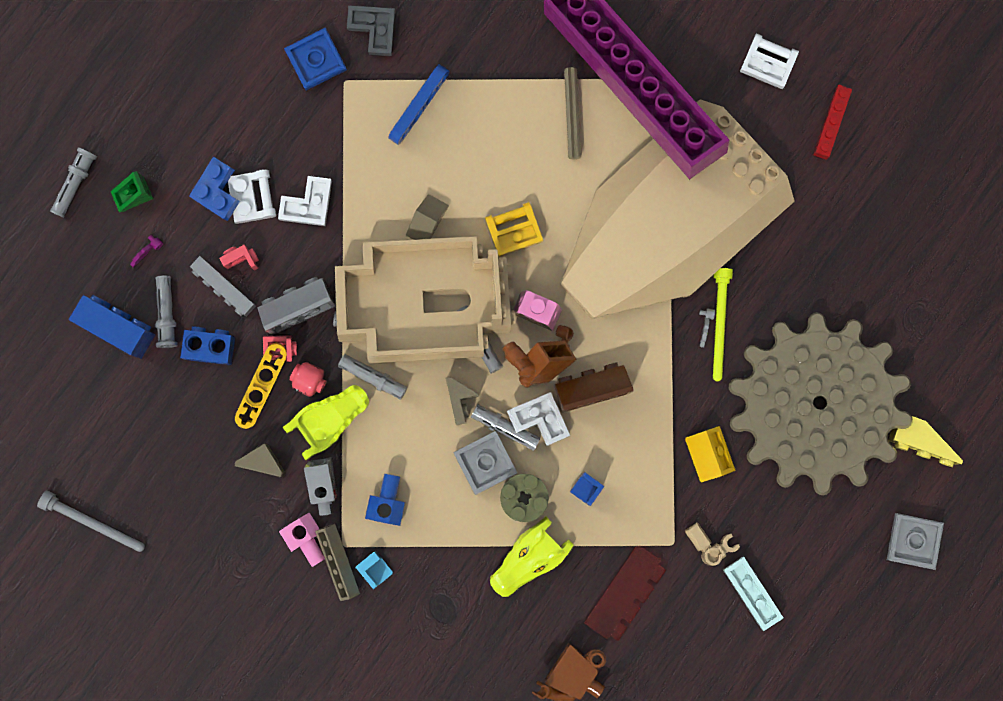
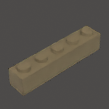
(337, 562)

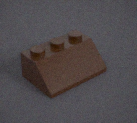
(593, 387)

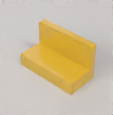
(710, 454)

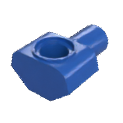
(387, 495)

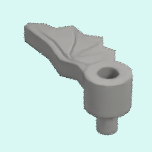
(709, 314)

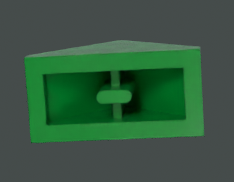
(131, 192)

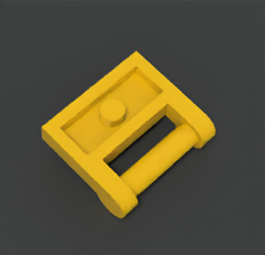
(517, 236)

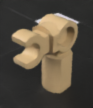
(710, 555)

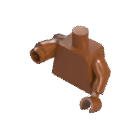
(543, 360)
(573, 676)

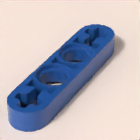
(418, 104)

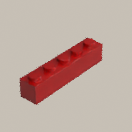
(832, 122)

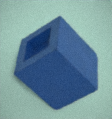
(587, 489)

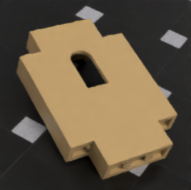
(386, 299)

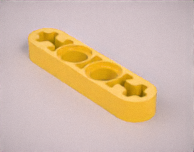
(263, 386)

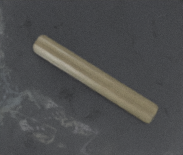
(572, 113)

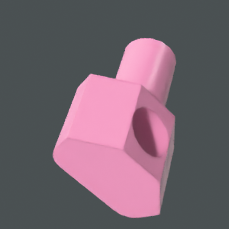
(307, 544)

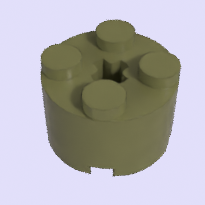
(518, 510)

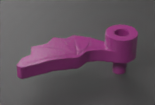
(155, 243)

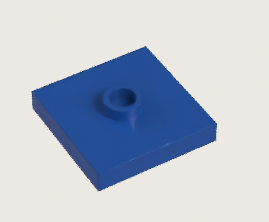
(315, 59)

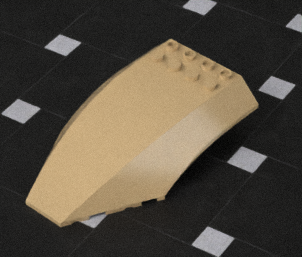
(665, 235)

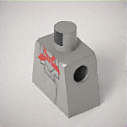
(321, 474)

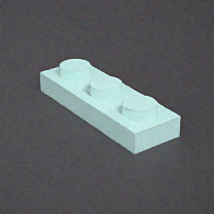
(753, 593)

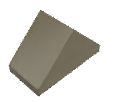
(426, 218)
(262, 461)

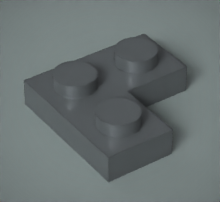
(377, 22)

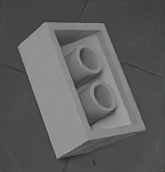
(295, 306)

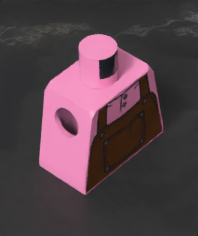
(537, 310)

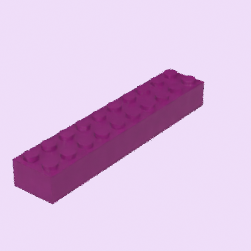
(640, 82)

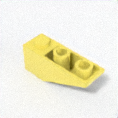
(925, 441)

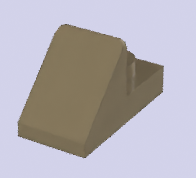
(457, 393)

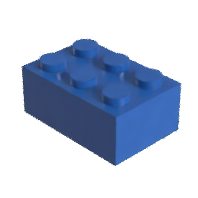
(112, 325)

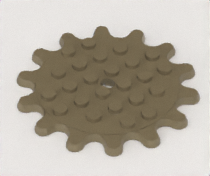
(829, 439)

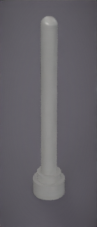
(50, 502)

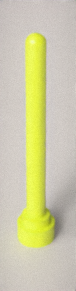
(723, 278)

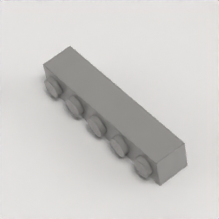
(222, 287)

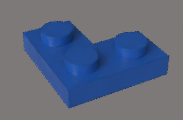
(210, 190)

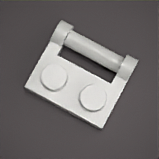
(768, 68)
(242, 189)

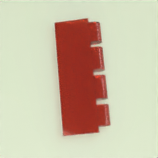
(620, 595)

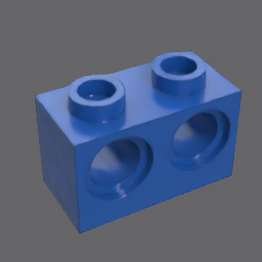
(207, 351)

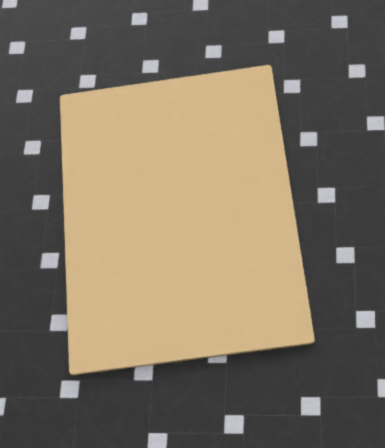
(485, 154)

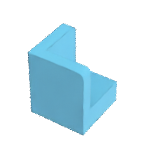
(374, 569)

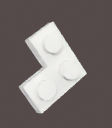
(311, 209)
(542, 412)

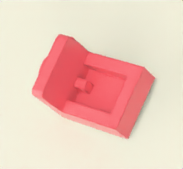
(237, 255)
(285, 340)

